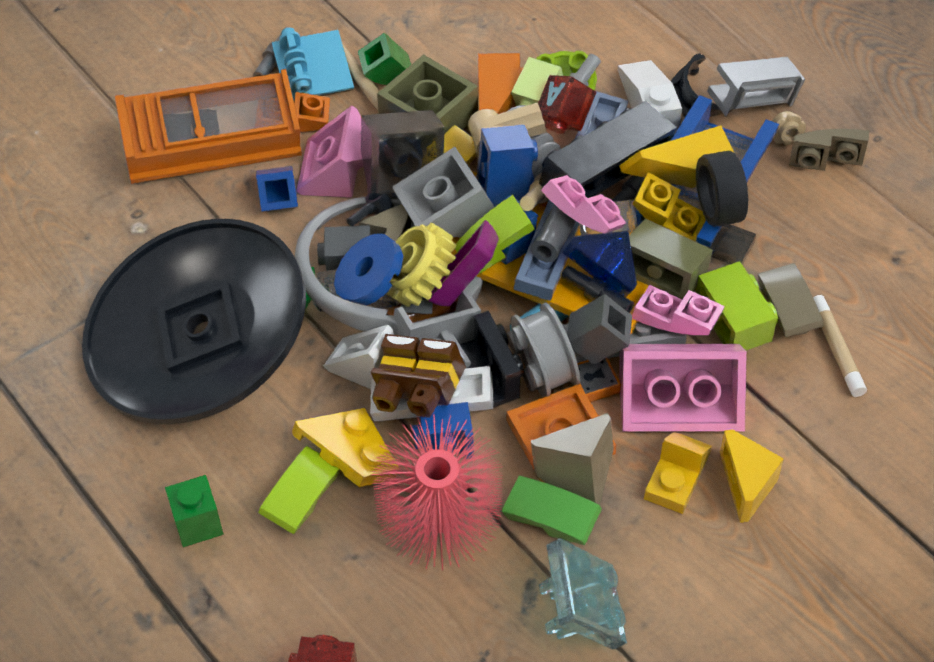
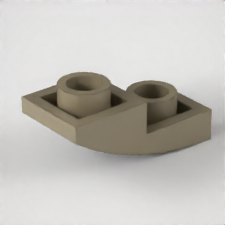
(817, 147)
(791, 299)

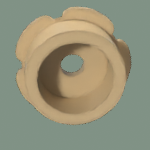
(786, 121)

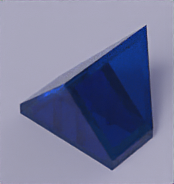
(606, 257)

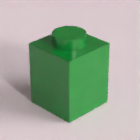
(194, 510)

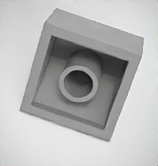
(444, 195)

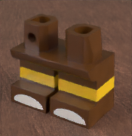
(416, 372)

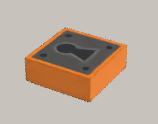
(598, 379)

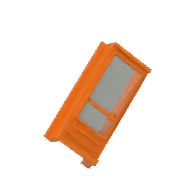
(208, 127)

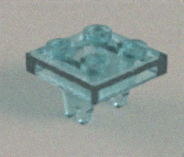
(583, 596)

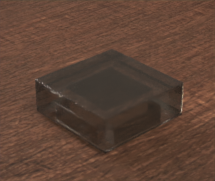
(732, 244)

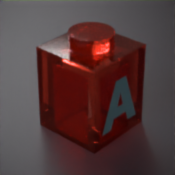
(565, 103)

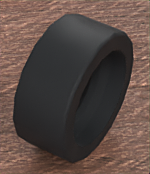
(722, 188)

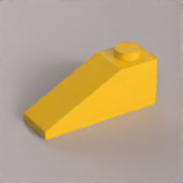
(678, 158)

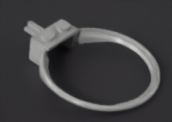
(453, 326)

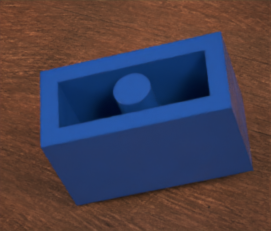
(506, 162)

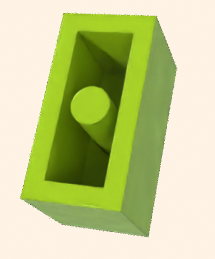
(746, 314)

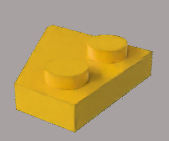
(348, 443)

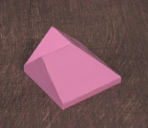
(333, 157)

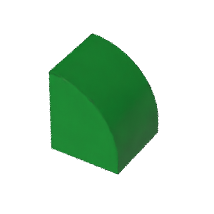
(383, 60)

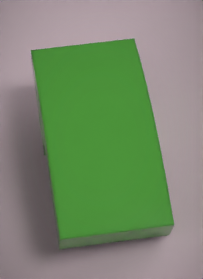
(553, 509)

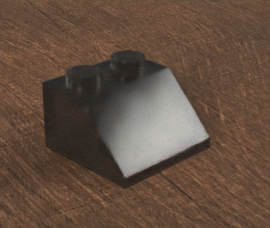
(398, 146)

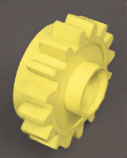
(424, 263)

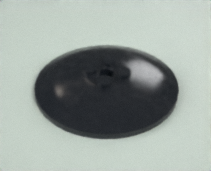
(145, 315)

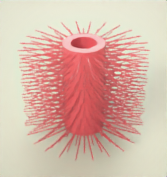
(438, 492)

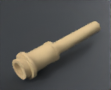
(534, 196)

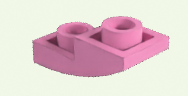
(593, 212)
(688, 316)

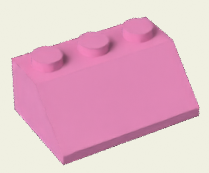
(683, 387)

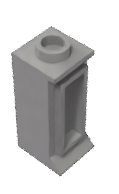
(756, 84)

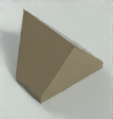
(576, 457)

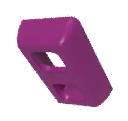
(467, 264)

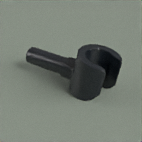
(375, 204)

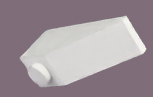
(647, 83)

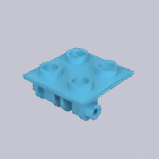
(313, 62)

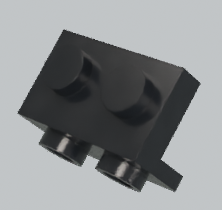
(492, 350)

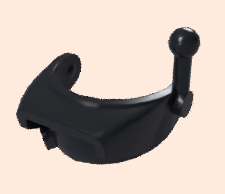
(683, 89)

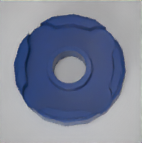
(372, 252)

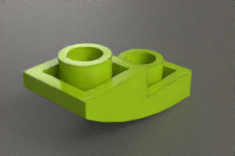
(508, 222)
(298, 490)

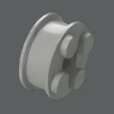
(544, 350)

